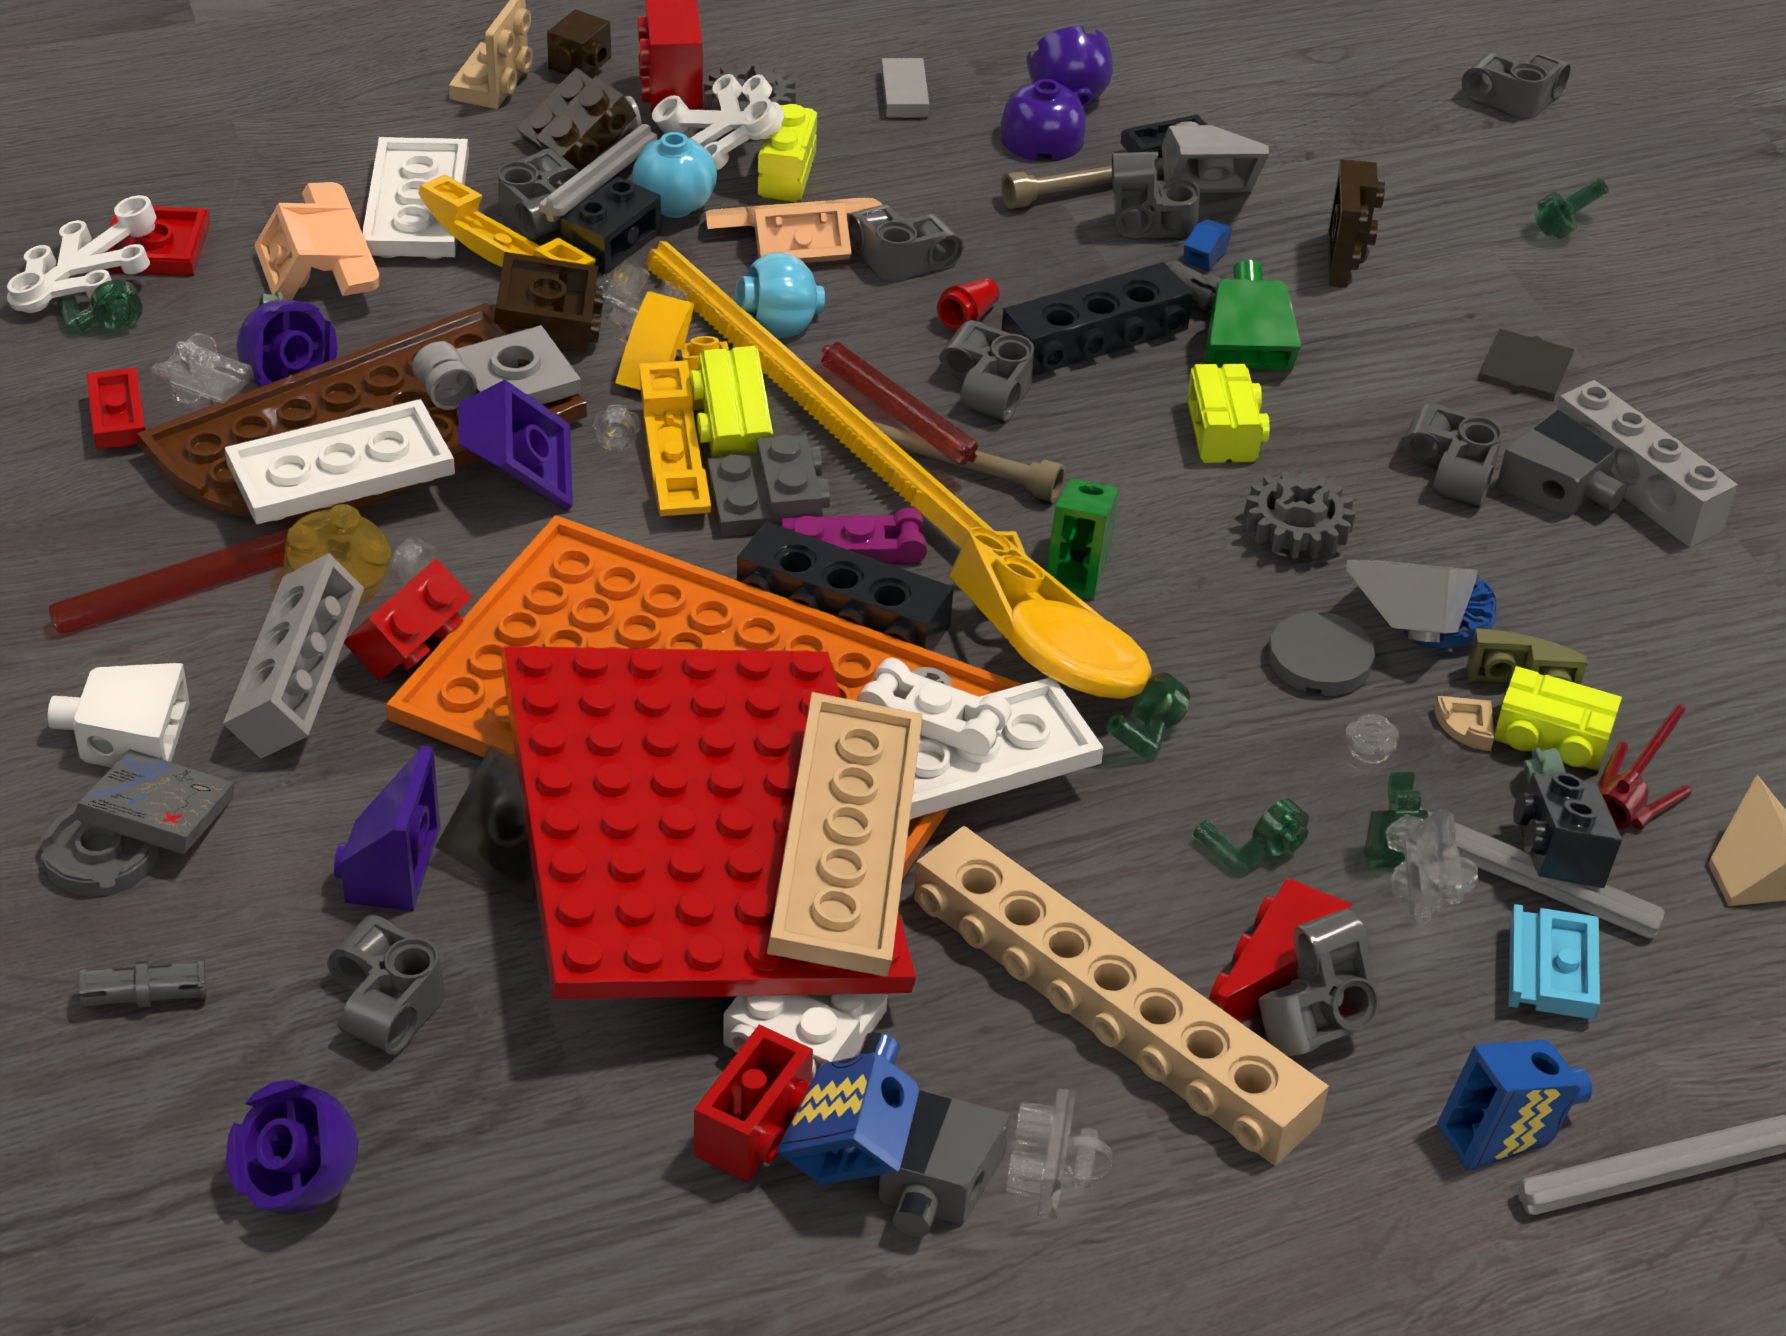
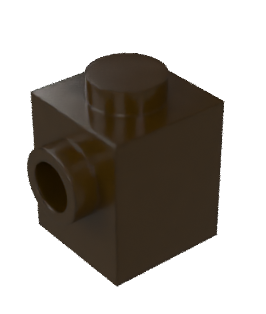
(579, 43)

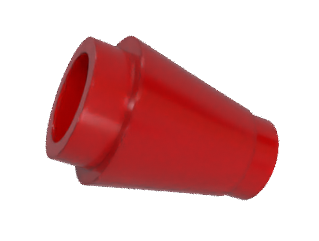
(966, 302)

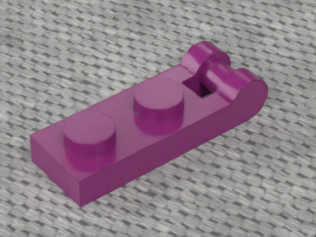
(883, 538)

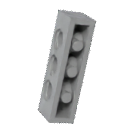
(1659, 471)
(294, 656)

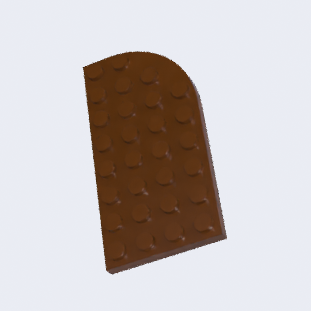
(192, 447)

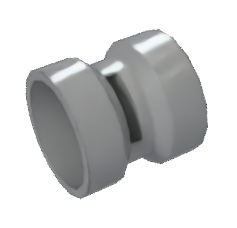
(444, 375)

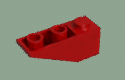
(1269, 955)

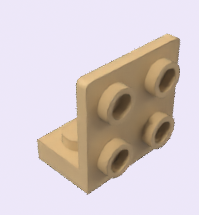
(499, 62)

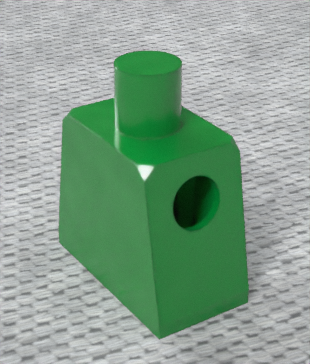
(1252, 322)
(1082, 522)

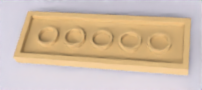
(847, 836)

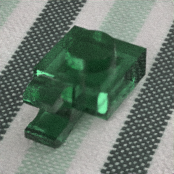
(1401, 802)

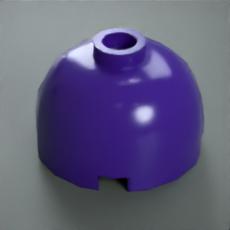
(1073, 60)
(1043, 121)
(285, 340)
(292, 1148)

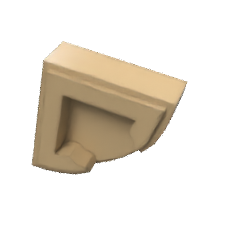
(1466, 720)

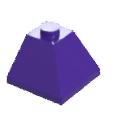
(519, 440)
(393, 839)

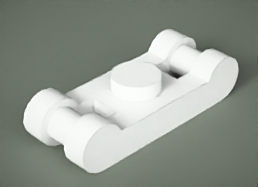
(942, 707)

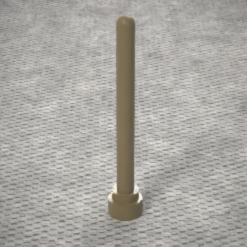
(1020, 189)
(1042, 479)

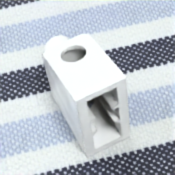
(125, 710)

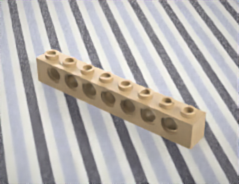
(1121, 995)

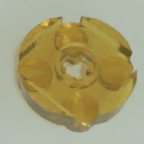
(345, 532)

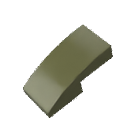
(1498, 652)

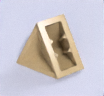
(1752, 851)

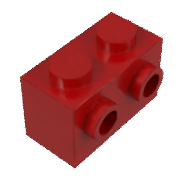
(407, 619)
(752, 1103)

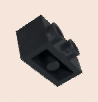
(613, 223)
(1567, 829)

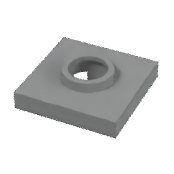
(544, 379)

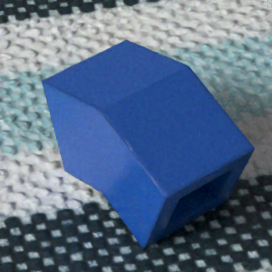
(1206, 244)

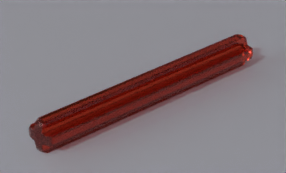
(900, 404)
(168, 582)

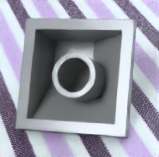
(1212, 158)
(1416, 596)

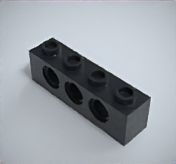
(1101, 316)
(847, 585)

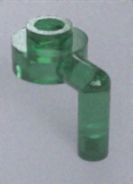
(1557, 214)
(104, 303)
(1160, 707)
(1277, 832)

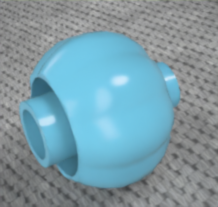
(678, 172)
(780, 294)

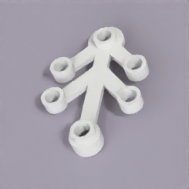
(756, 121)
(79, 255)

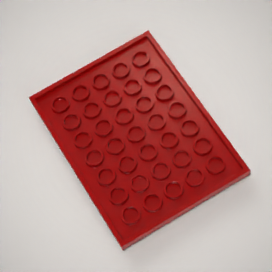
(665, 818)

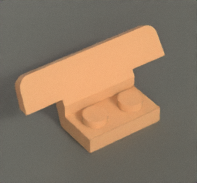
(804, 229)
(318, 236)

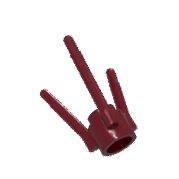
(1628, 792)

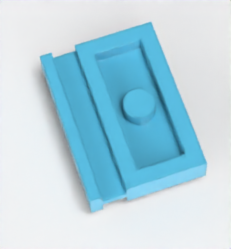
(1554, 962)

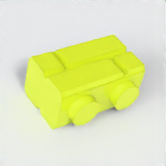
(788, 155)
(731, 400)
(1226, 413)
(1557, 715)

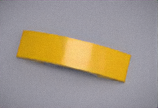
(458, 212)
(672, 439)

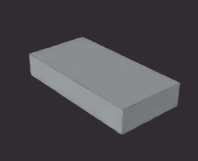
(905, 88)

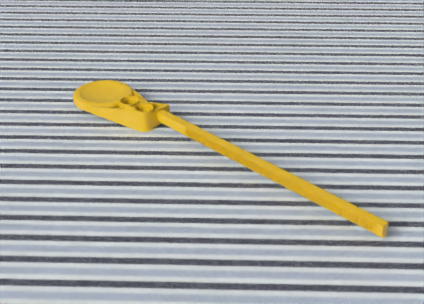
(1018, 596)

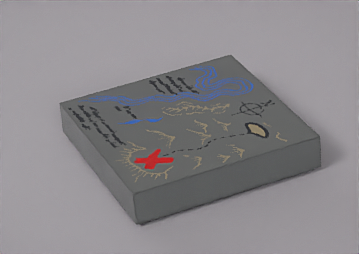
(155, 801)

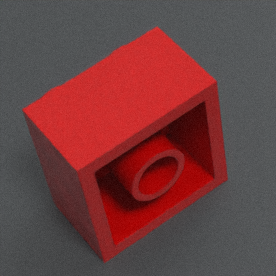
(671, 52)

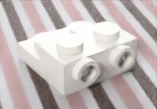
(826, 1023)

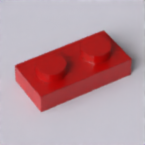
(115, 407)

